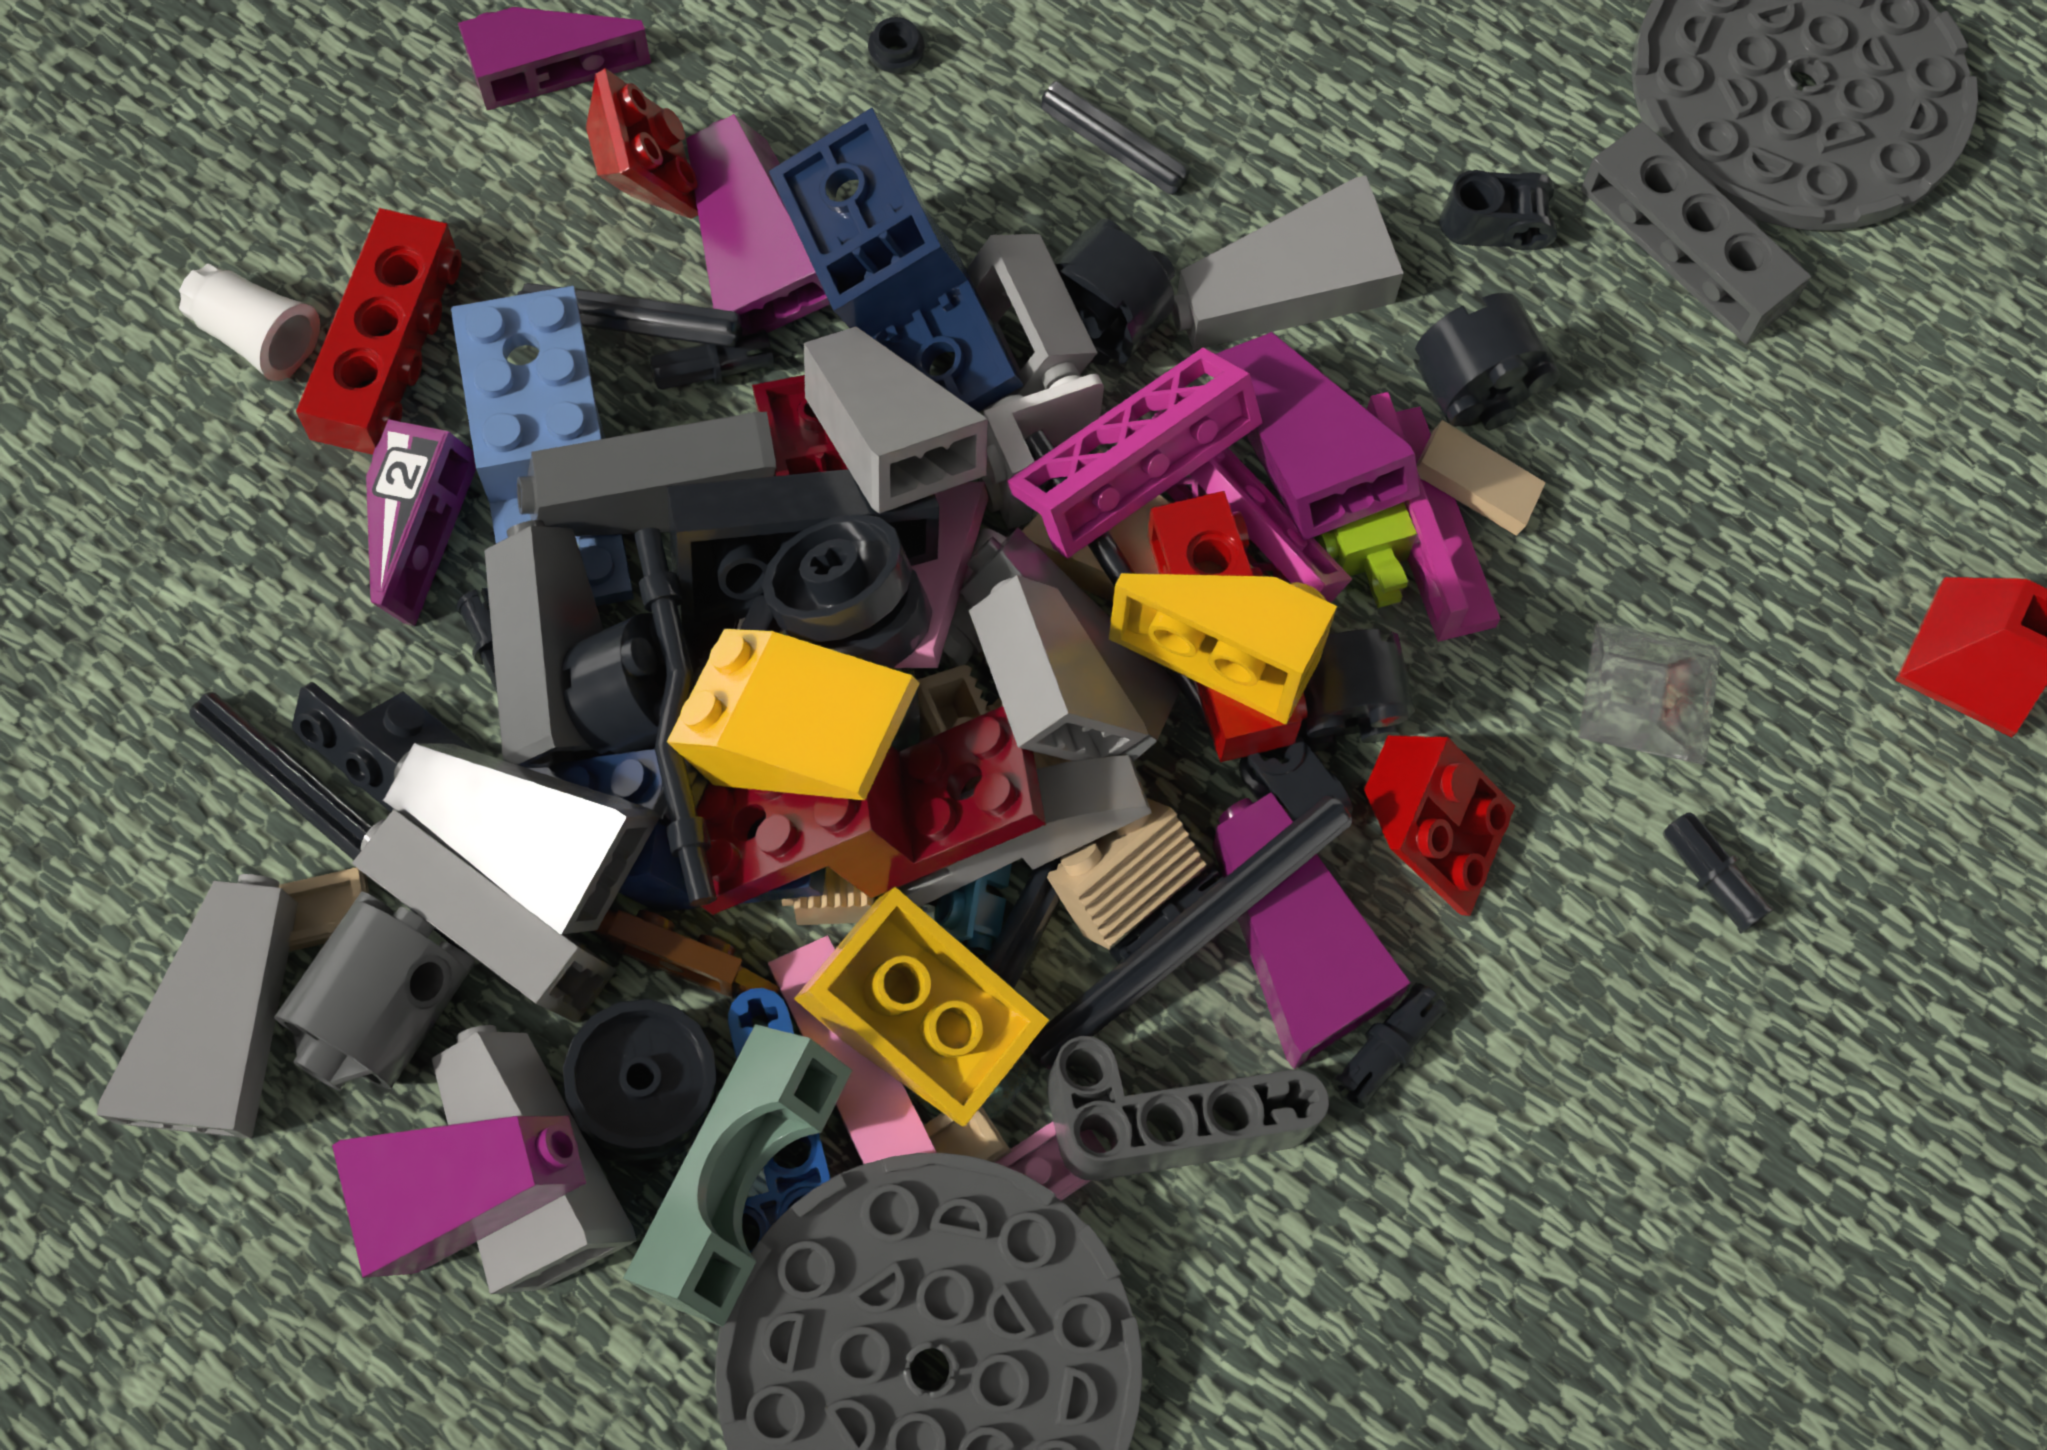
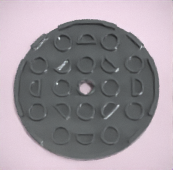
(1839, 154)
(917, 1261)

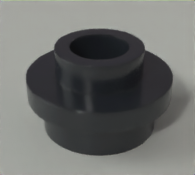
(896, 32)

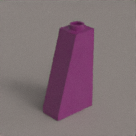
(746, 232)
(1319, 443)
(1307, 942)
(448, 1186)

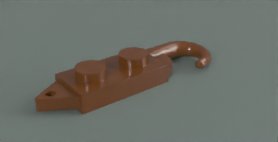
(702, 962)

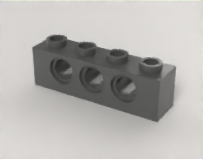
(1704, 261)

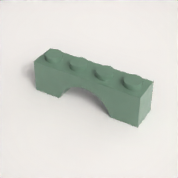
(696, 1242)

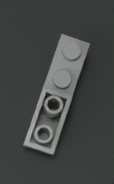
(1079, 806)

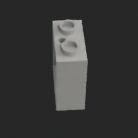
(1023, 274)

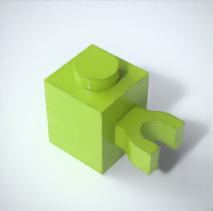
(1375, 547)

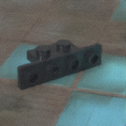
(370, 744)

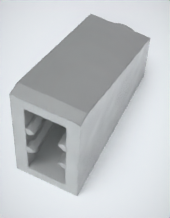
(1052, 675)

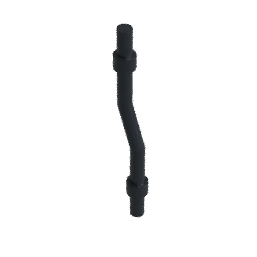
(686, 832)

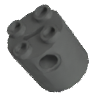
(371, 995)

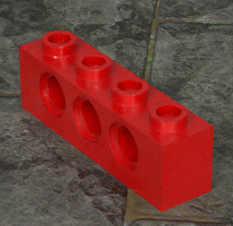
(395, 251)
(1209, 531)

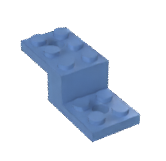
(532, 409)

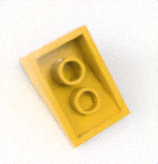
(1231, 633)
(791, 716)
(922, 1007)

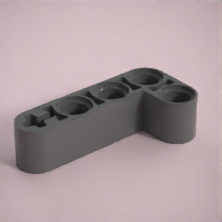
(1184, 1108)

